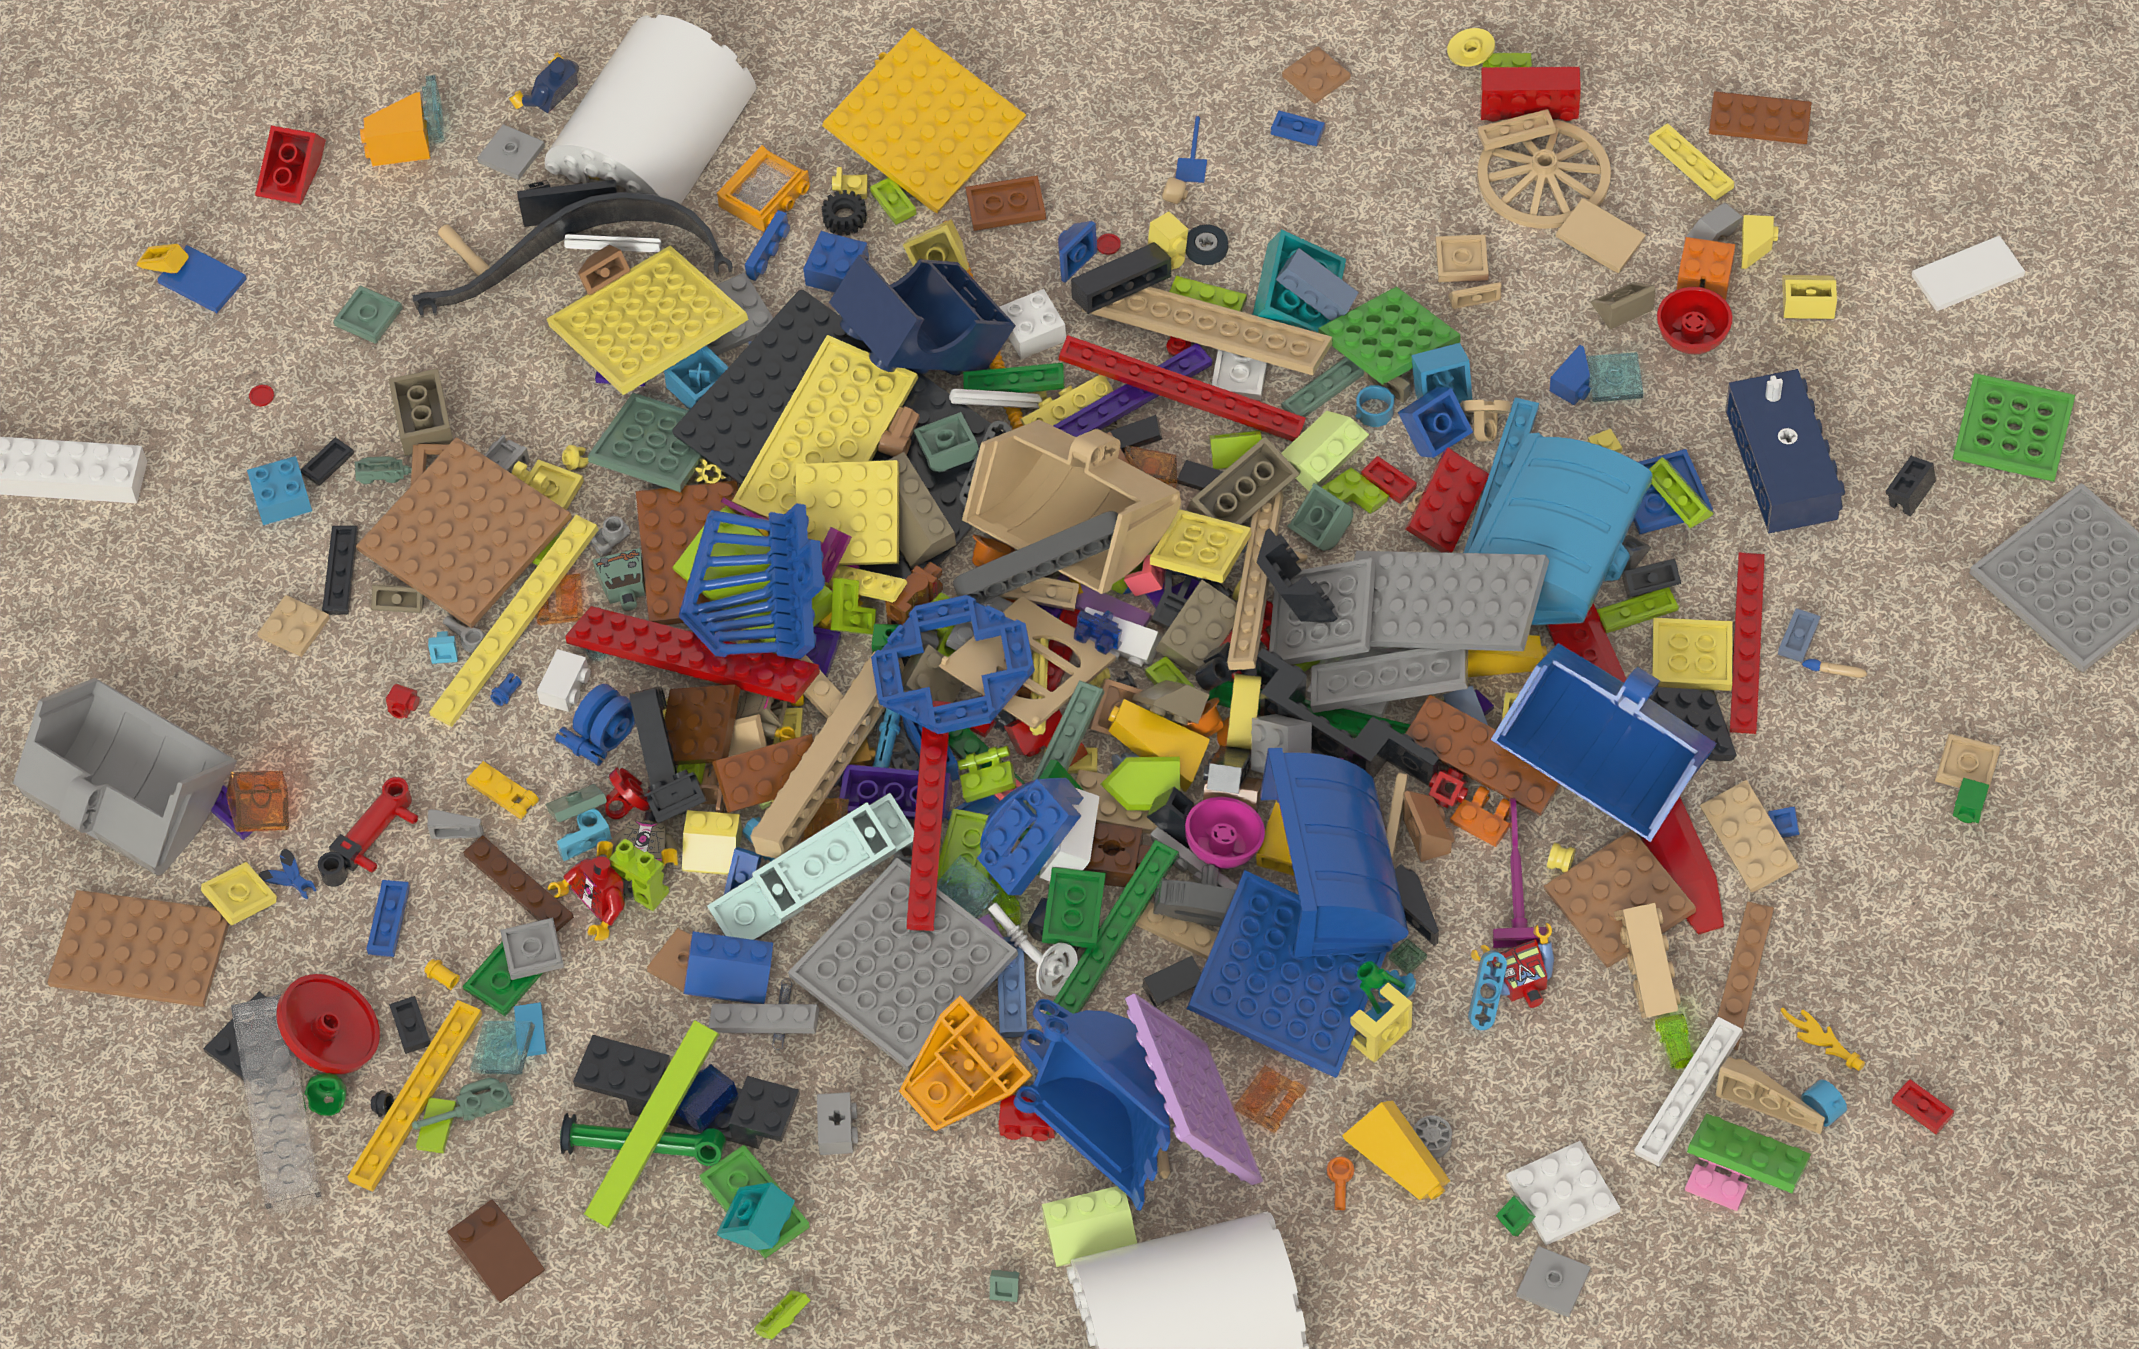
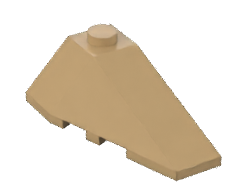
(1754, 1089)

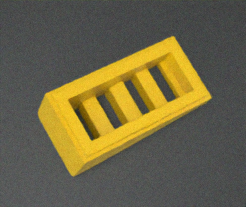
(163, 258)

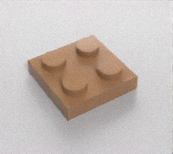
(1316, 75)

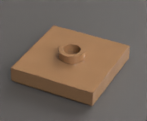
(672, 959)

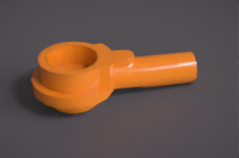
(1340, 1171)

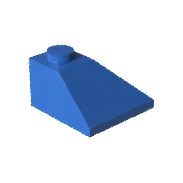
(1076, 248)

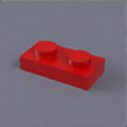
(1389, 479)
(1923, 1106)

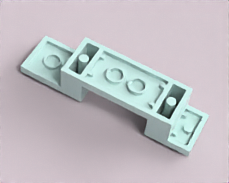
(812, 869)

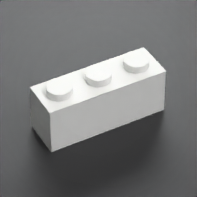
(1137, 641)

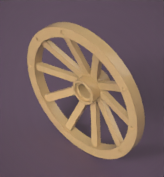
(1544, 169)

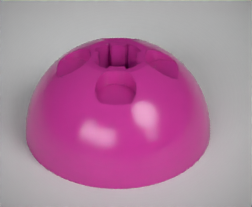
(1224, 832)

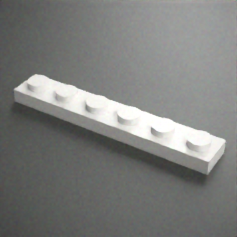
(1688, 1091)

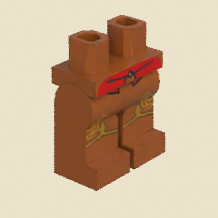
(920, 589)

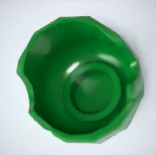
(322, 1086)

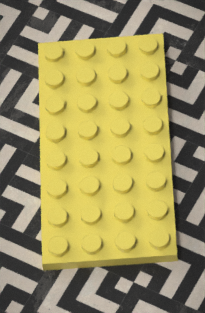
(830, 419)

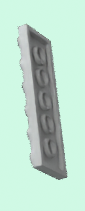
(1388, 677)

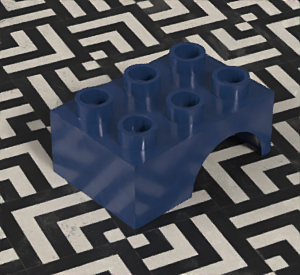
(924, 320)

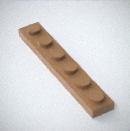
(1745, 964)

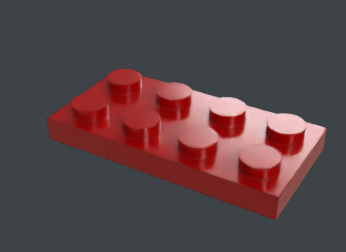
(1447, 501)

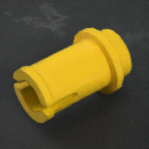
(436, 970)

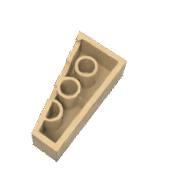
(1648, 959)

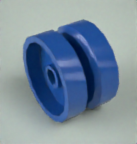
(604, 717)

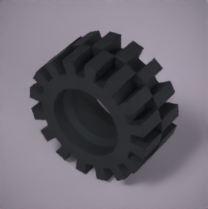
(844, 201)

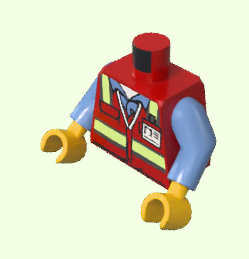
(1527, 968)

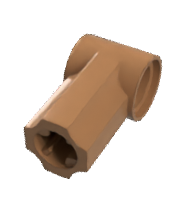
(897, 438)

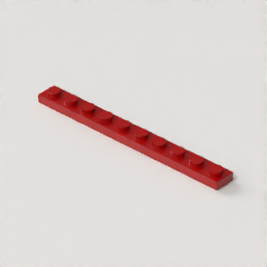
(1181, 388)
(927, 829)

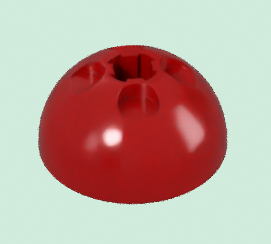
(1694, 320)

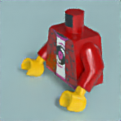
(598, 889)

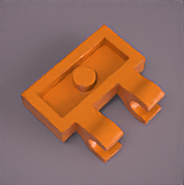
(1480, 822)

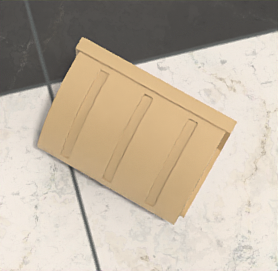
(1048, 481)

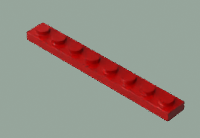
(1747, 643)

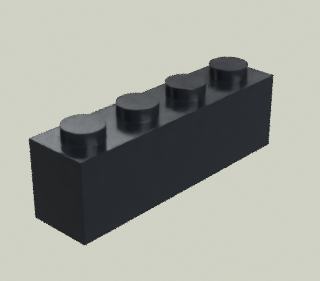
(1121, 278)

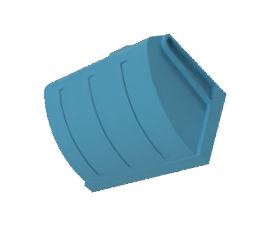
(1575, 509)

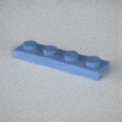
(1012, 996)

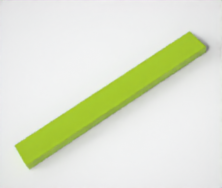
(651, 1124)

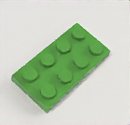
(1749, 1153)
(743, 1170)

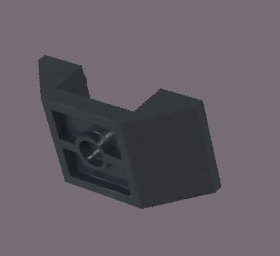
(1302, 596)

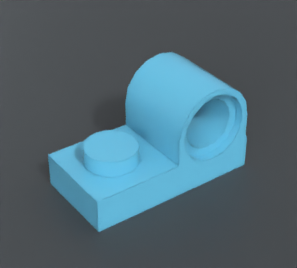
(586, 837)

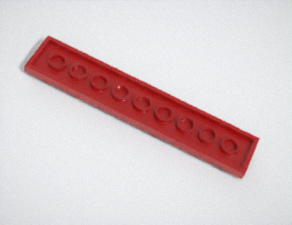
(686, 654)

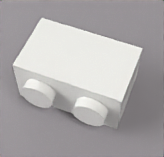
(563, 680)

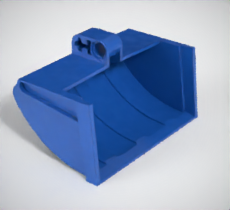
(1604, 739)
(1336, 854)

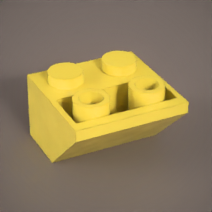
(1809, 296)

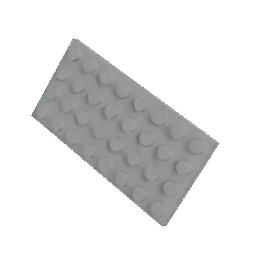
(1454, 599)

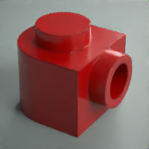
(401, 701)

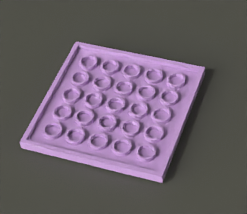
(1192, 1090)

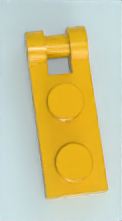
(502, 790)

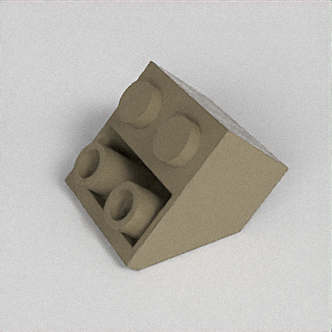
(1173, 701)

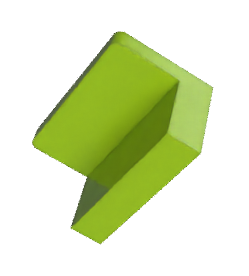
(1231, 446)

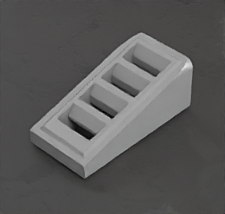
(450, 825)

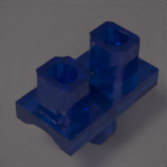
(1100, 628)

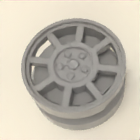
(1434, 1135)

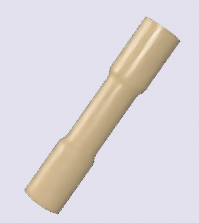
(451, 237)

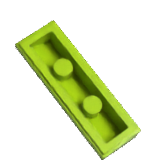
(1679, 493)

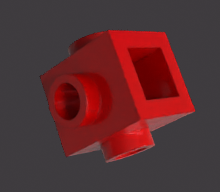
(1438, 787)

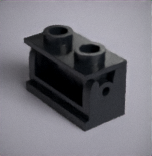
(675, 796)

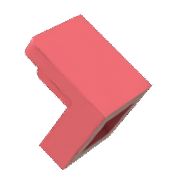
(1147, 580)

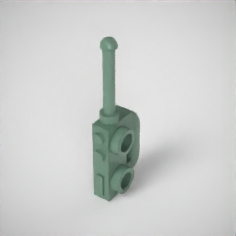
(380, 468)
(473, 1105)

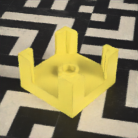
(1387, 1030)

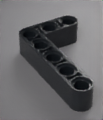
(653, 734)

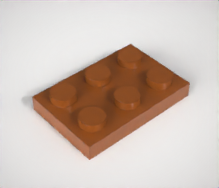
(1005, 203)

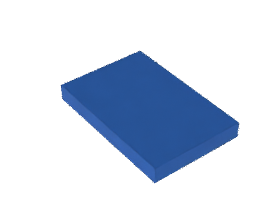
(204, 280)

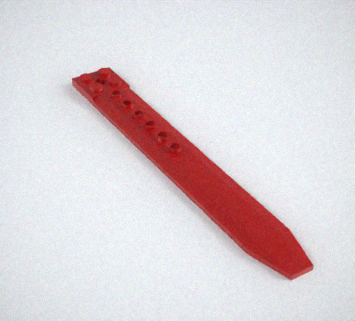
(1676, 841)

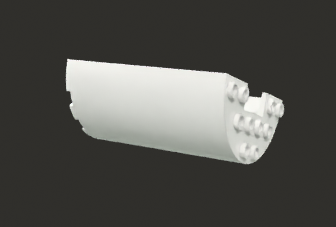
(654, 111)
(1193, 1291)

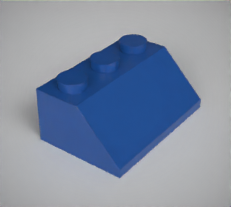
(728, 968)

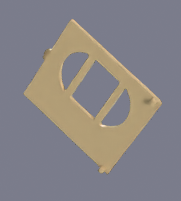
(988, 656)

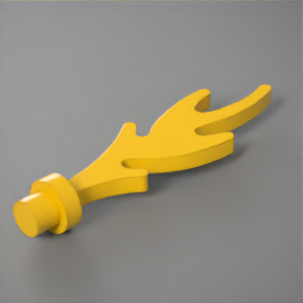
(1817, 1037)

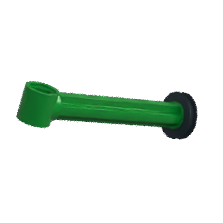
(670, 1143)

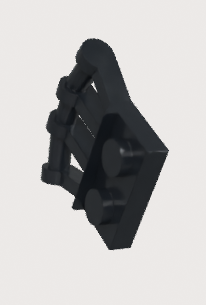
(1171, 604)

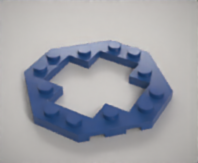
(998, 686)

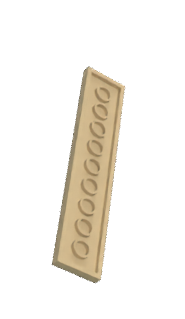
(1221, 328)

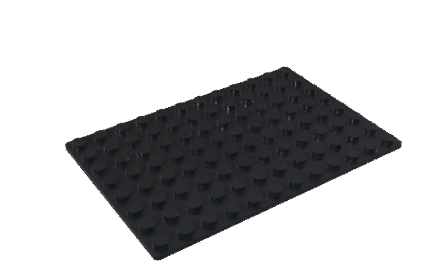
(750, 396)

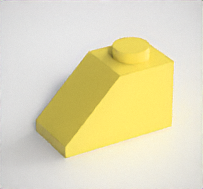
(1757, 238)

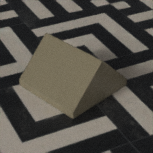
(1625, 303)

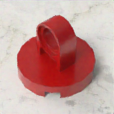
(627, 791)

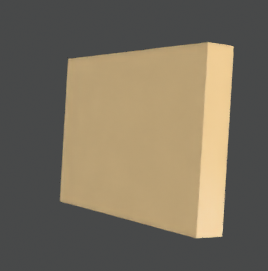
(1600, 235)

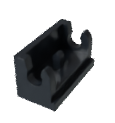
(1911, 484)
(1171, 981)

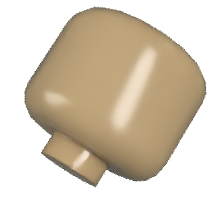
(1174, 190)

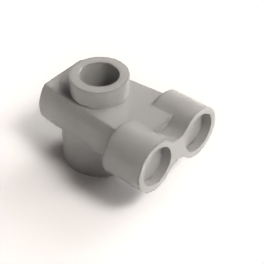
(612, 533)

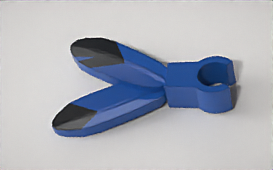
(290, 877)

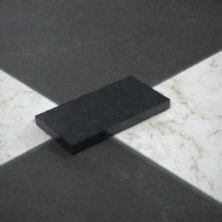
(542, 203)

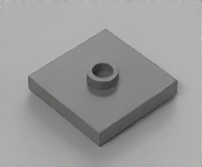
(511, 152)
(532, 948)
(1553, 1281)

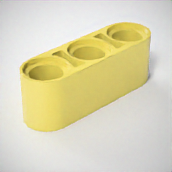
(1243, 708)

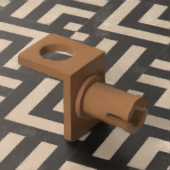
(712, 790)

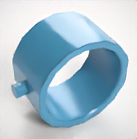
(1374, 392)
(1825, 1100)

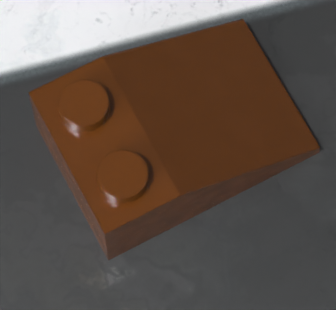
(495, 1251)

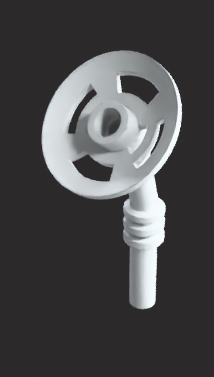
(1045, 964)

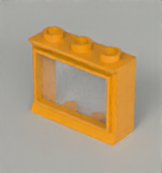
(763, 188)

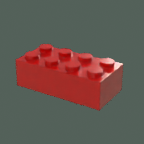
(1527, 90)

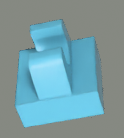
(443, 648)

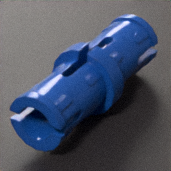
(580, 746)

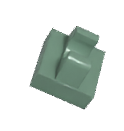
(1004, 1285)

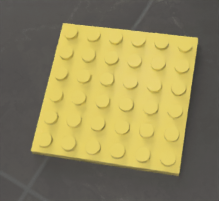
(647, 320)

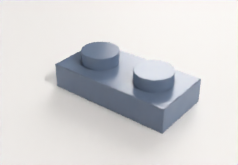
(1799, 635)

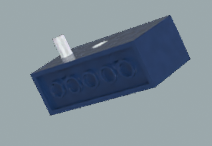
(1784, 451)

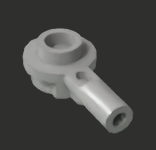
(469, 636)

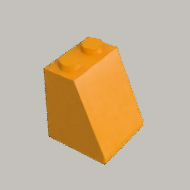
(397, 133)

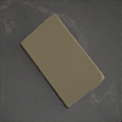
(396, 599)

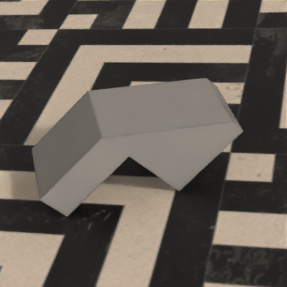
(1718, 222)

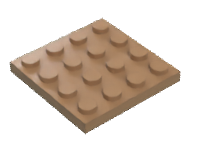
(1615, 880)

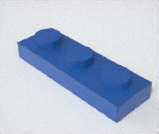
(767, 245)
(388, 918)

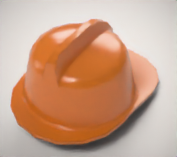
(989, 550)
(1209, 722)

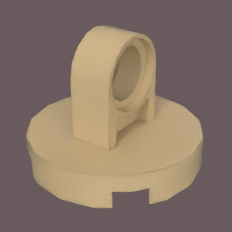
(1485, 415)

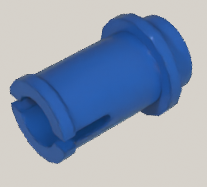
(501, 694)

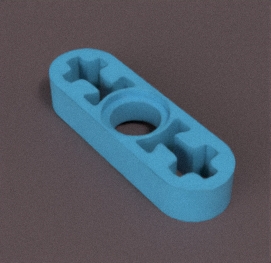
(1494, 999)

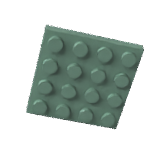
(644, 446)

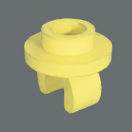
(572, 458)

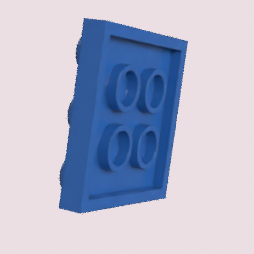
(1654, 510)

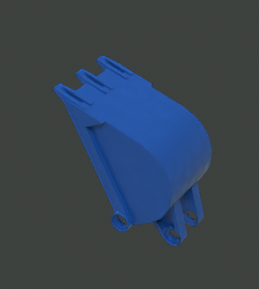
(1097, 1092)

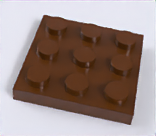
(701, 722)

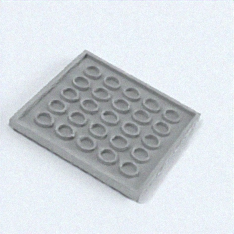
(2070, 576)
(898, 979)

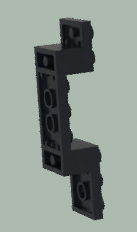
(1372, 747)
(634, 1072)

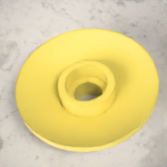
(1471, 47)

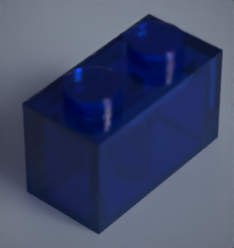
(706, 1097)

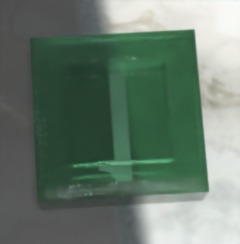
(1407, 956)

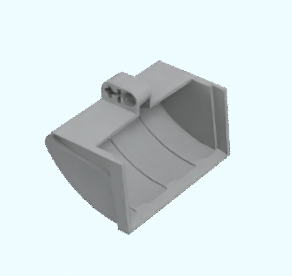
(120, 773)

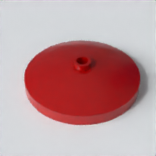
(328, 1024)

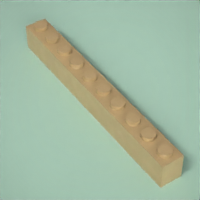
(820, 767)

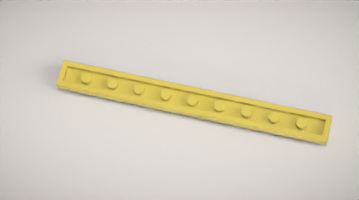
(513, 621)

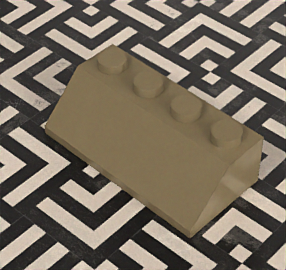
(1245, 485)
(921, 523)

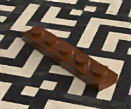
(517, 883)

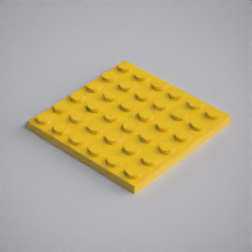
(924, 120)

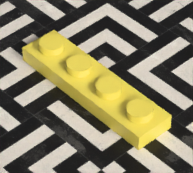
(1691, 161)

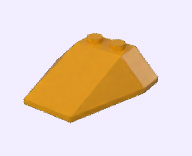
(962, 1068)

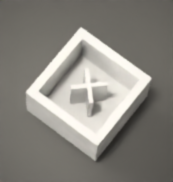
(1036, 324)

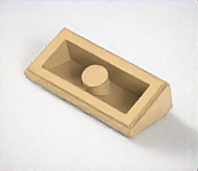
(1475, 295)

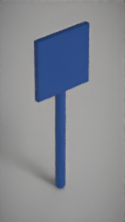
(1190, 168)

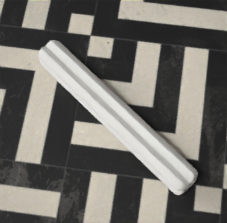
(624, 243)
(995, 398)

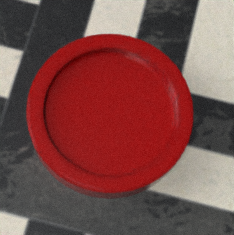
(1108, 244)
(261, 395)

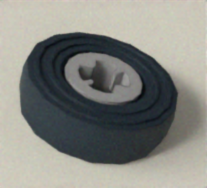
(1210, 254)

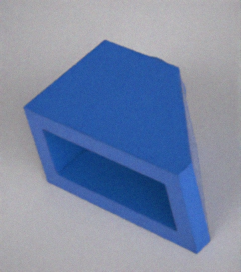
(1572, 378)

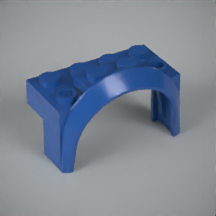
(1053, 820)

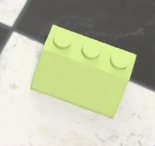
(1324, 448)
(1088, 1224)

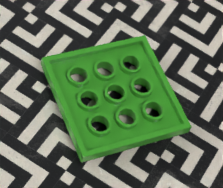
(1389, 335)
(2024, 439)

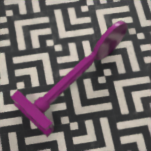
(832, 546)
(1520, 932)

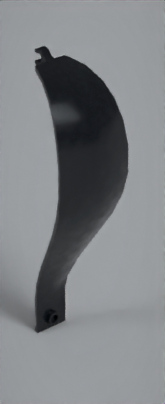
(572, 220)

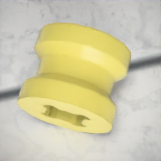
(1561, 857)

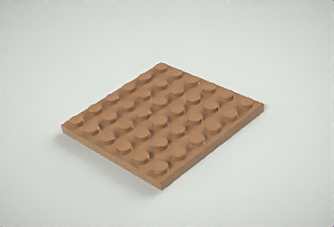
(464, 532)

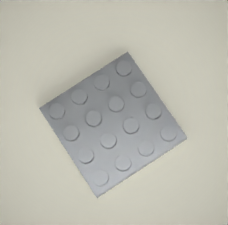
(1351, 591)

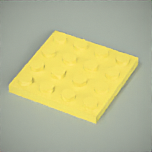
(857, 501)

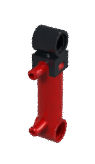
(1216, 669)
(350, 849)

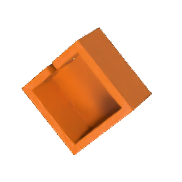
(1706, 261)

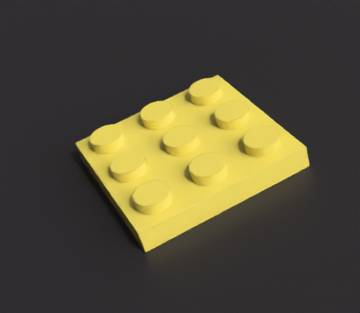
(1200, 546)
(1692, 653)

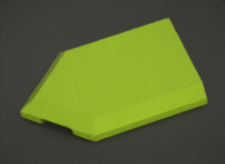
(1141, 780)

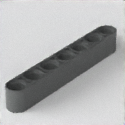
(1038, 559)

